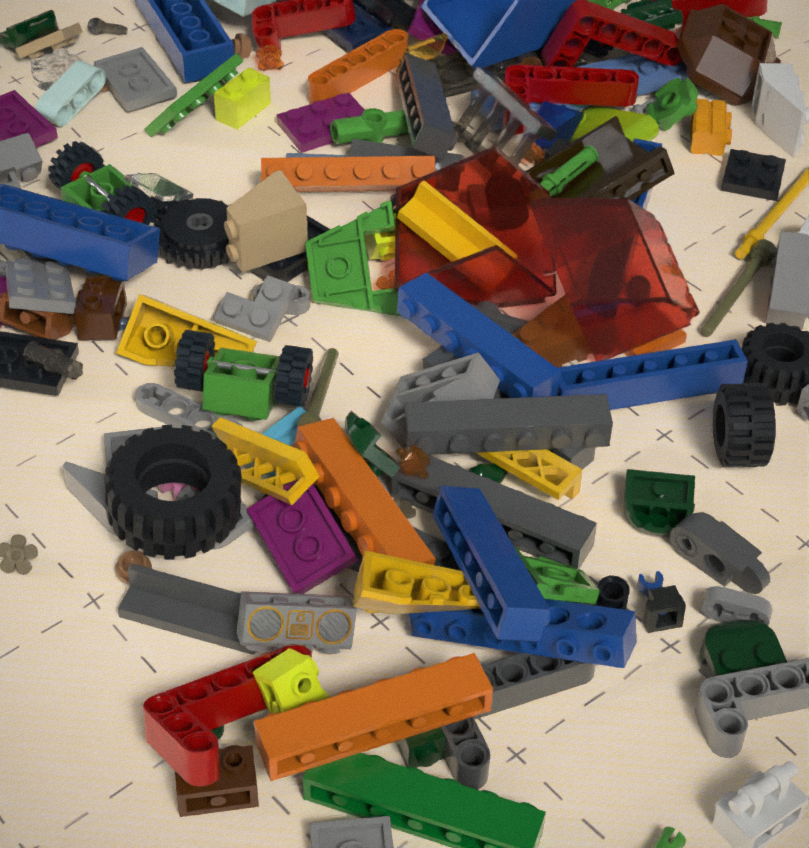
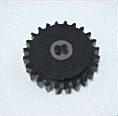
(194, 233)

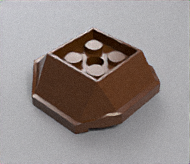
(725, 52)

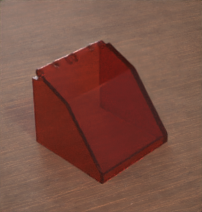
(498, 198)
(615, 271)

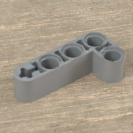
(734, 698)

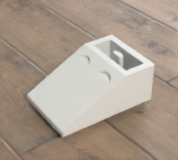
(780, 106)

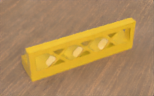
(267, 456)
(541, 470)

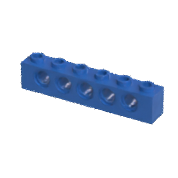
(574, 632)

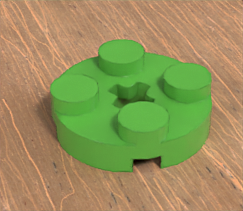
(673, 103)

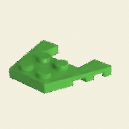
(341, 265)

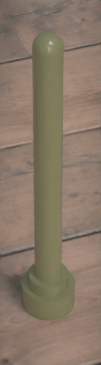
(761, 255)

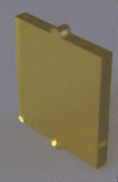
(426, 49)

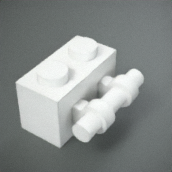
(761, 808)

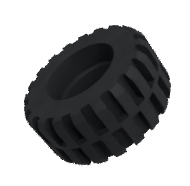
(180, 525)

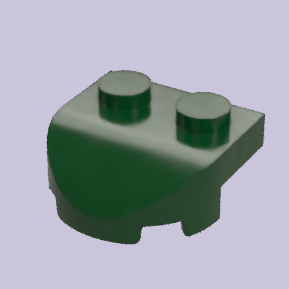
(655, 12)
(29, 30)
(364, 439)
(657, 500)
(740, 647)

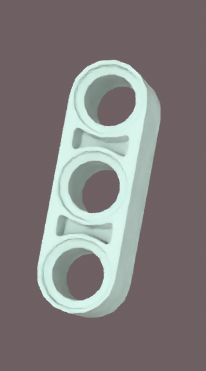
(71, 93)

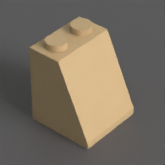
(266, 224)

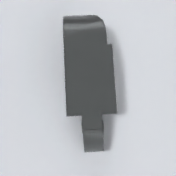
(720, 552)

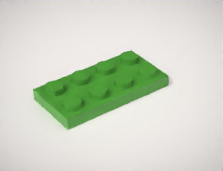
(194, 97)

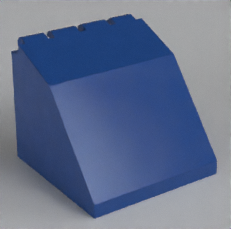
(496, 29)

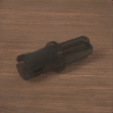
(53, 360)

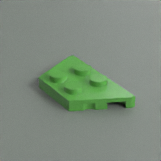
(560, 580)

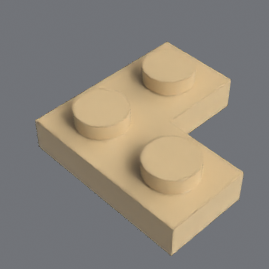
(55, 40)

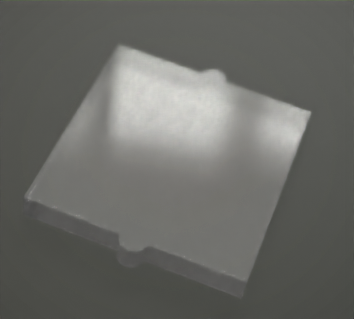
(158, 186)

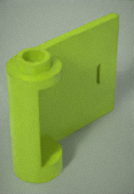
(633, 124)

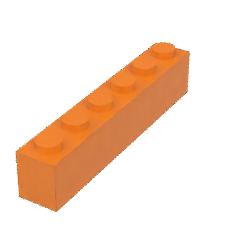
(349, 173)
(358, 495)
(372, 716)

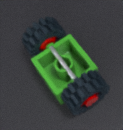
(91, 184)
(242, 380)

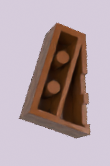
(555, 335)

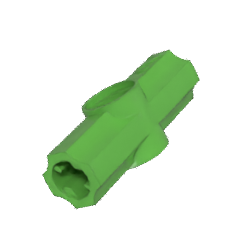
(371, 126)

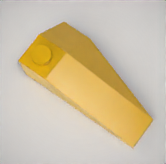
(157, 328)
(408, 586)

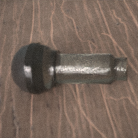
(97, 26)

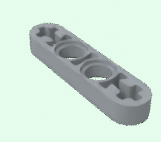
(167, 400)

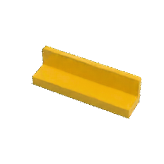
(446, 225)

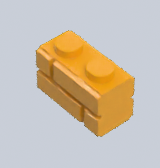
(710, 127)

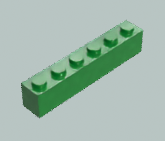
(423, 804)

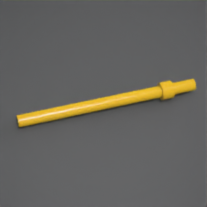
(770, 219)

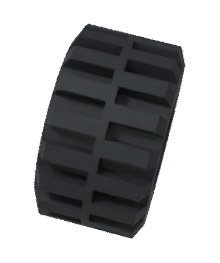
(779, 359)
(744, 425)

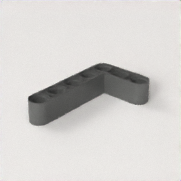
(530, 679)

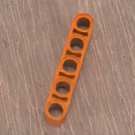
(358, 66)

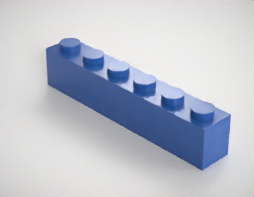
(468, 331)
(657, 375)
(491, 565)

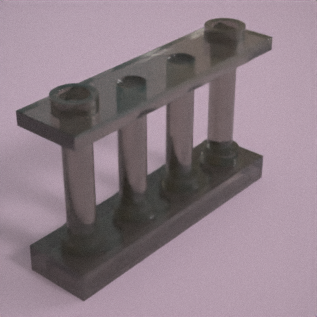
(506, 100)

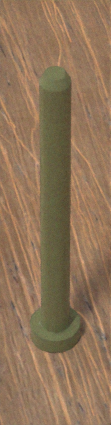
(320, 389)

